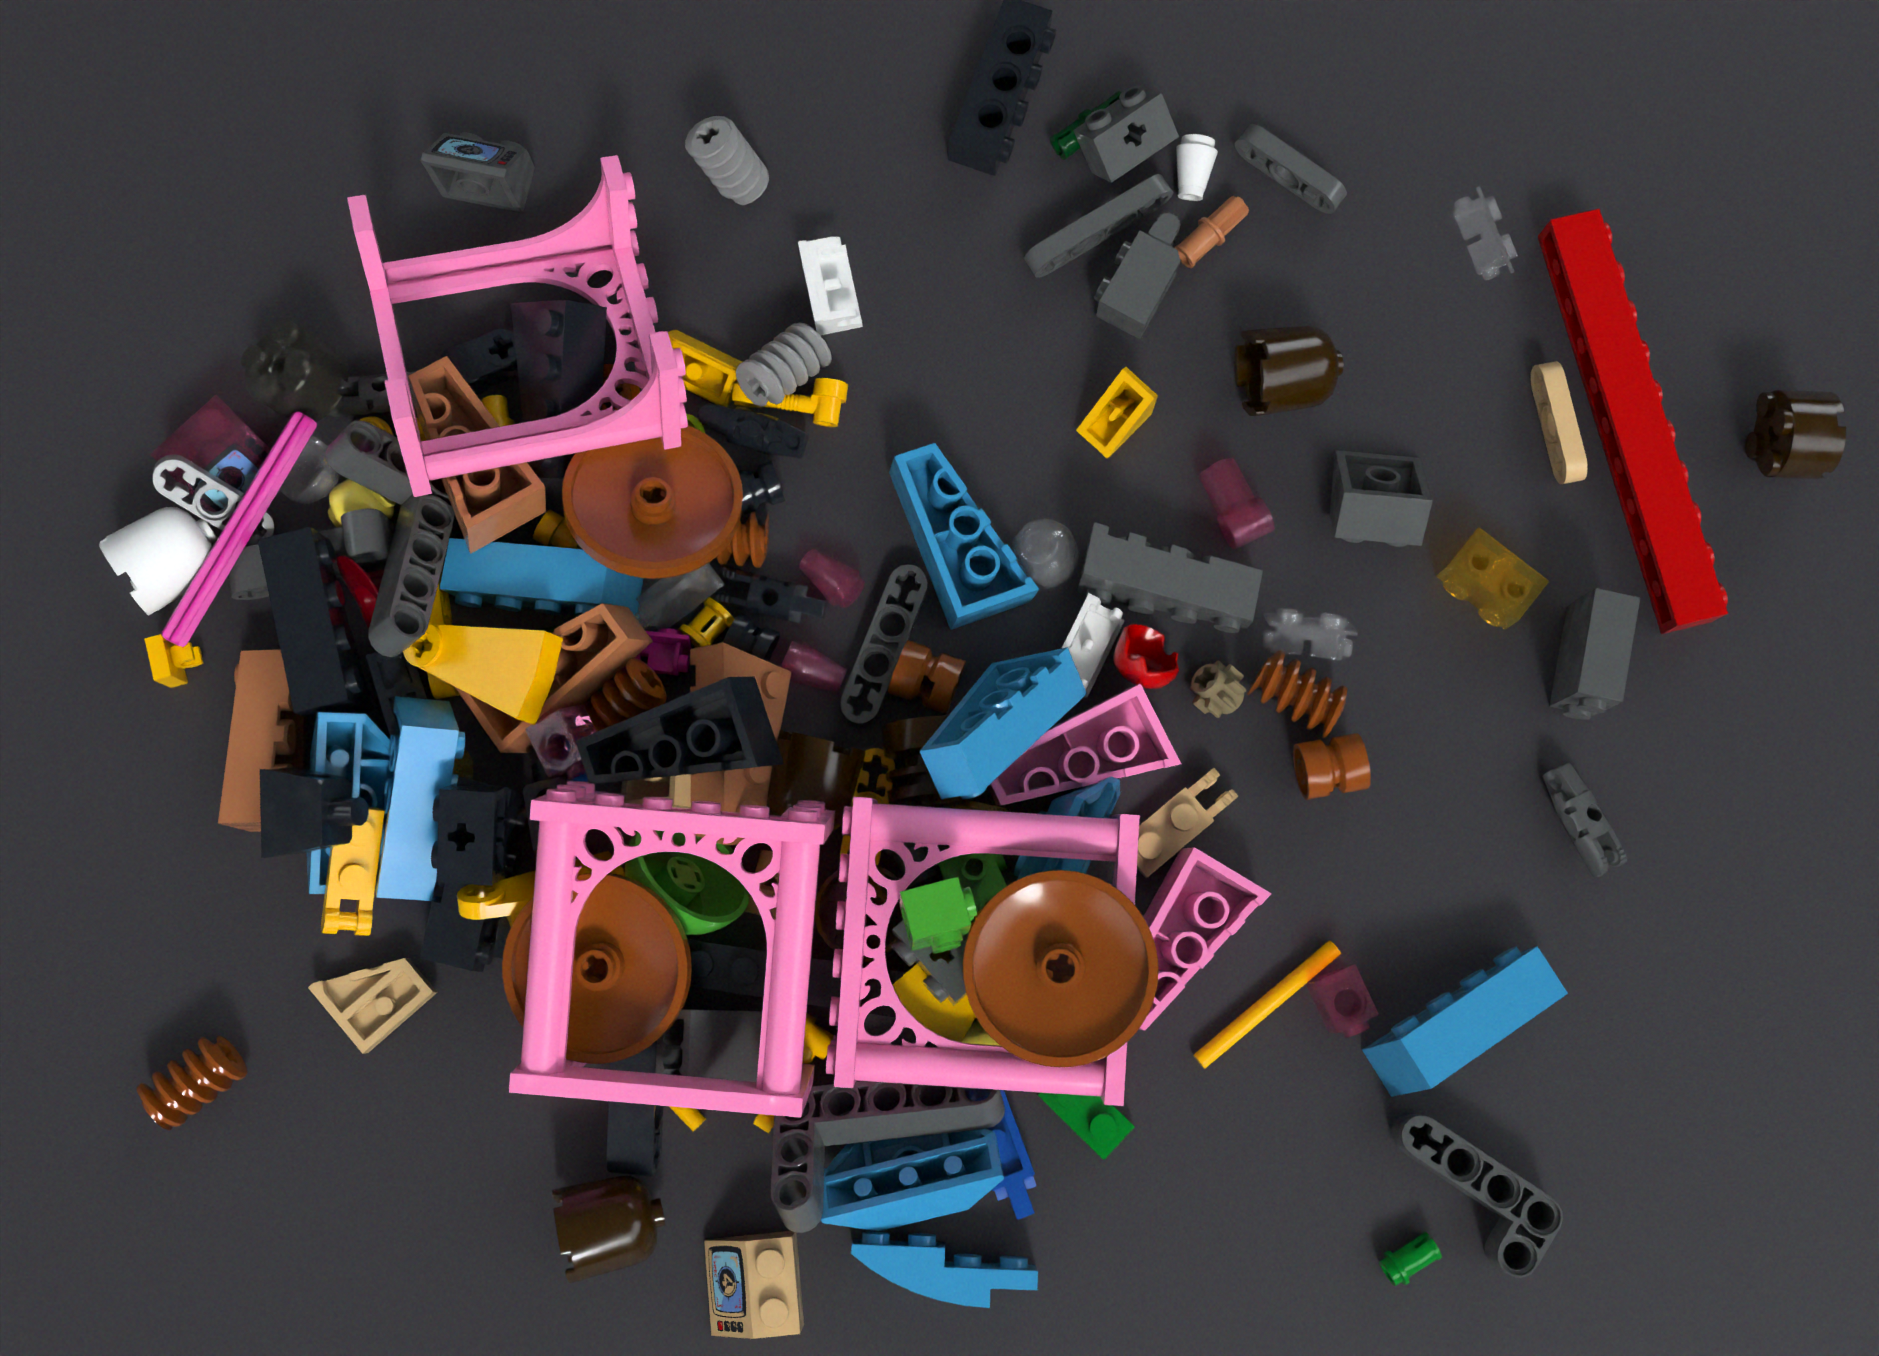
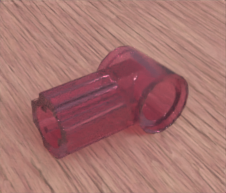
(1241, 515)

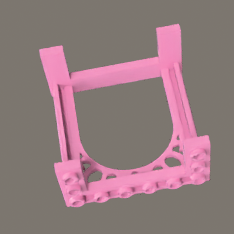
(589, 243)
(874, 827)
(795, 840)

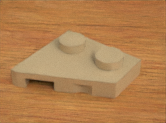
(374, 1000)

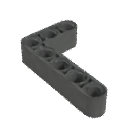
(418, 542)
(864, 1123)

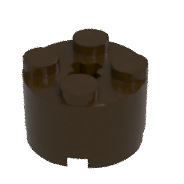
(1797, 434)

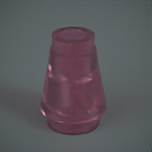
(834, 579)
(812, 667)

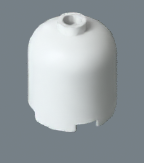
(159, 555)

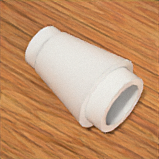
(1194, 165)

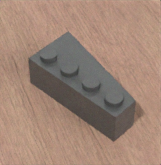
(1169, 581)

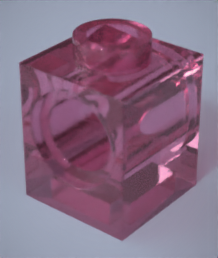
(550, 740)
(1324, 991)

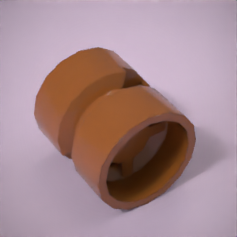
(911, 672)
(1338, 765)

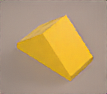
(1118, 413)

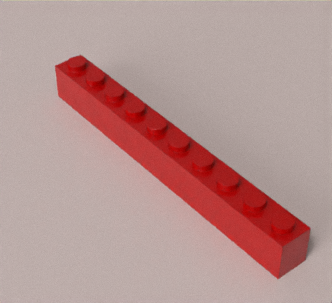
(1632, 422)

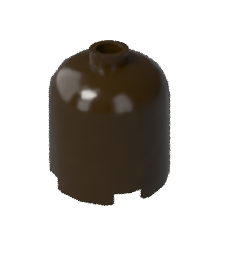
(1286, 368)
(813, 772)
(606, 1225)

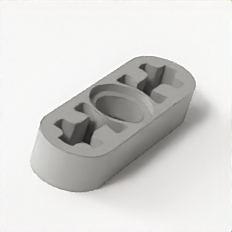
(178, 492)

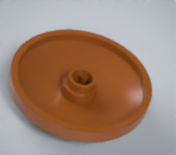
(652, 506)
(1060, 968)
(626, 970)

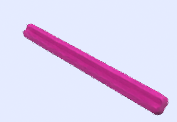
(239, 529)

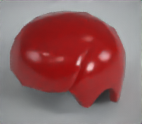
(1142, 657)

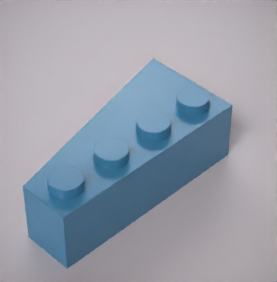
(1000, 720)

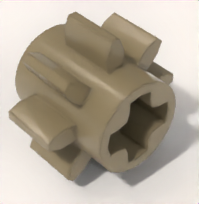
(1217, 689)

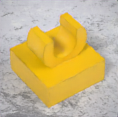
(170, 660)

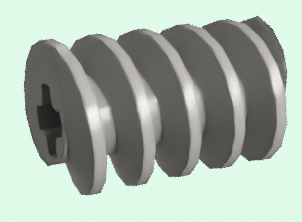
(727, 159)
(783, 364)

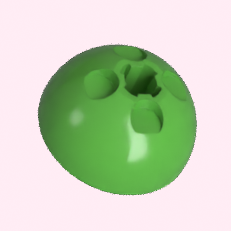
(694, 887)

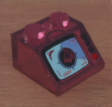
(219, 444)

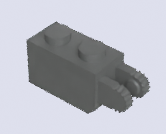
(1142, 277)

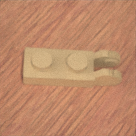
(1177, 824)

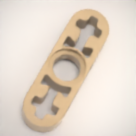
(1558, 422)

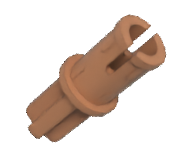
(1211, 231)

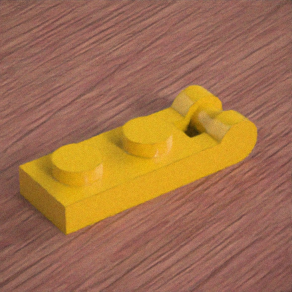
(353, 877)

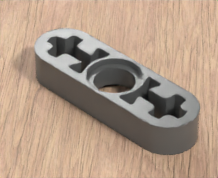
(1290, 169)

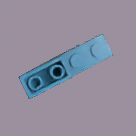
(923, 1269)

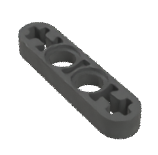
(1098, 226)
(879, 643)

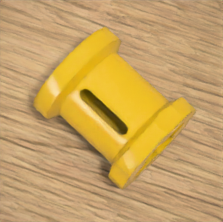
(711, 611)

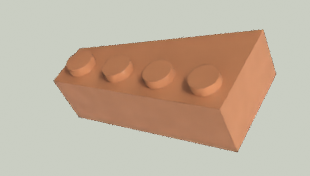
(483, 501)
(590, 655)
(262, 736)
(745, 785)

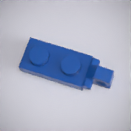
(1015, 1164)

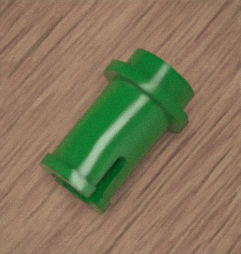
(1409, 1259)

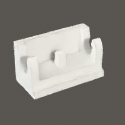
(830, 285)
(1092, 638)

